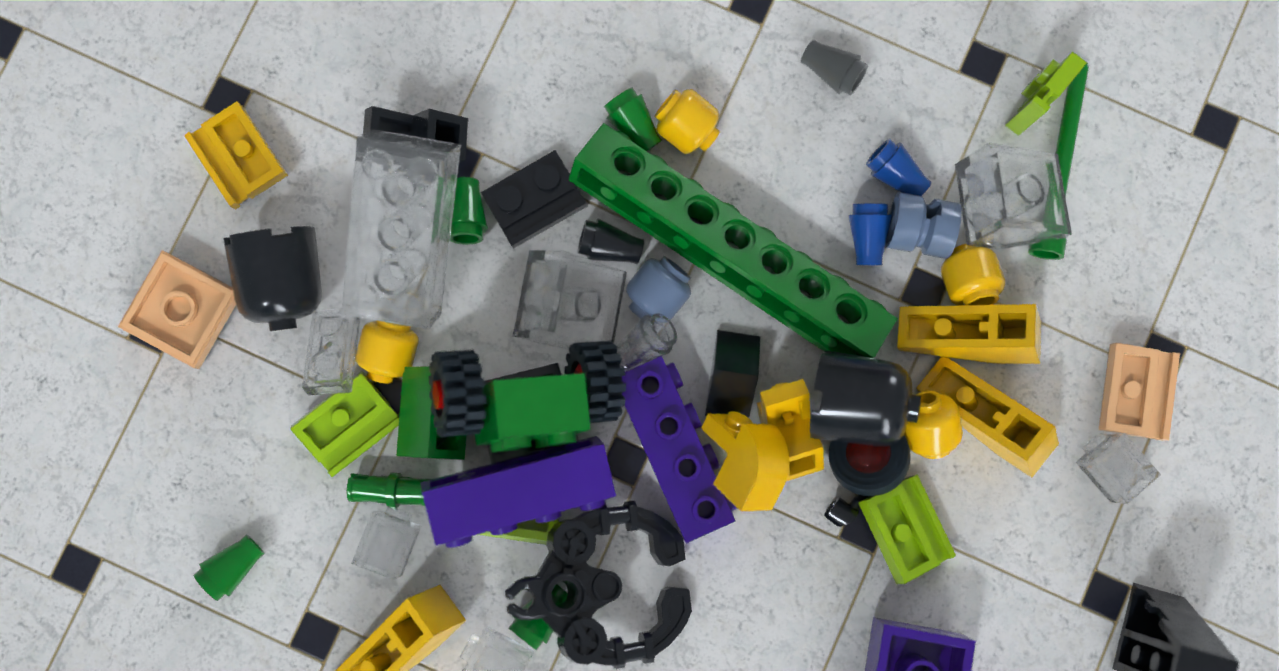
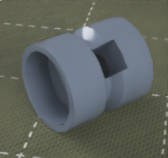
(923, 225)

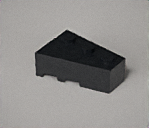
(1168, 635)

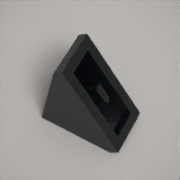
(733, 373)

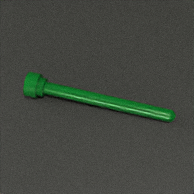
(1065, 148)

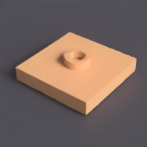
(179, 310)

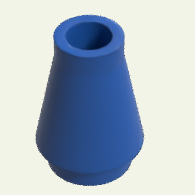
(897, 169)
(869, 232)

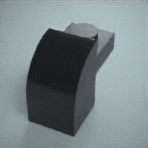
(426, 124)

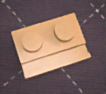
(1139, 391)

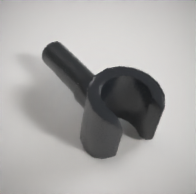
(843, 513)

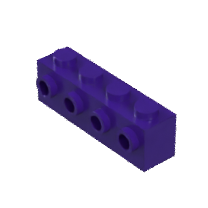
(674, 449)
(517, 491)

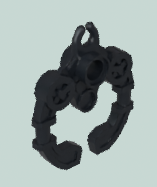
(590, 588)

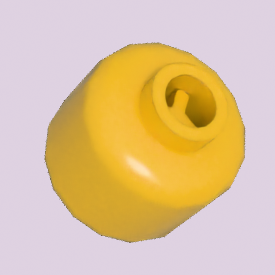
(687, 121)
(973, 276)
(386, 350)
(937, 426)

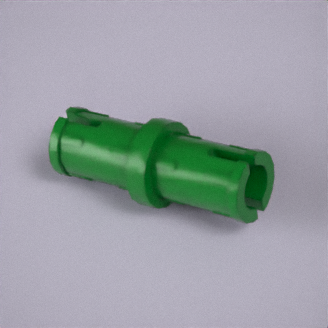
(390, 490)

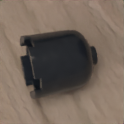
(275, 275)
(862, 400)

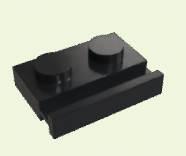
(534, 199)

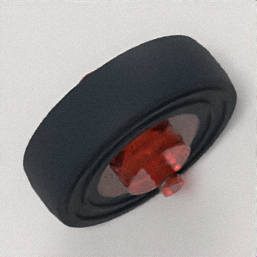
(869, 468)

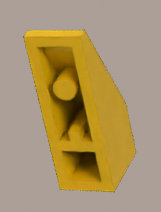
(973, 332)
(994, 417)
(408, 634)

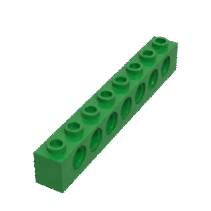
(706, 246)

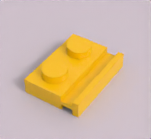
(236, 155)

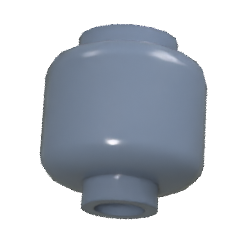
(658, 288)

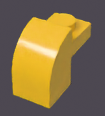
(789, 410)
(755, 460)

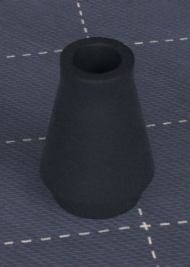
(607, 243)

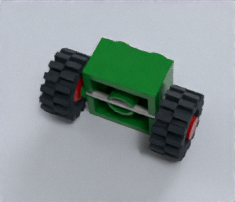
(530, 409)

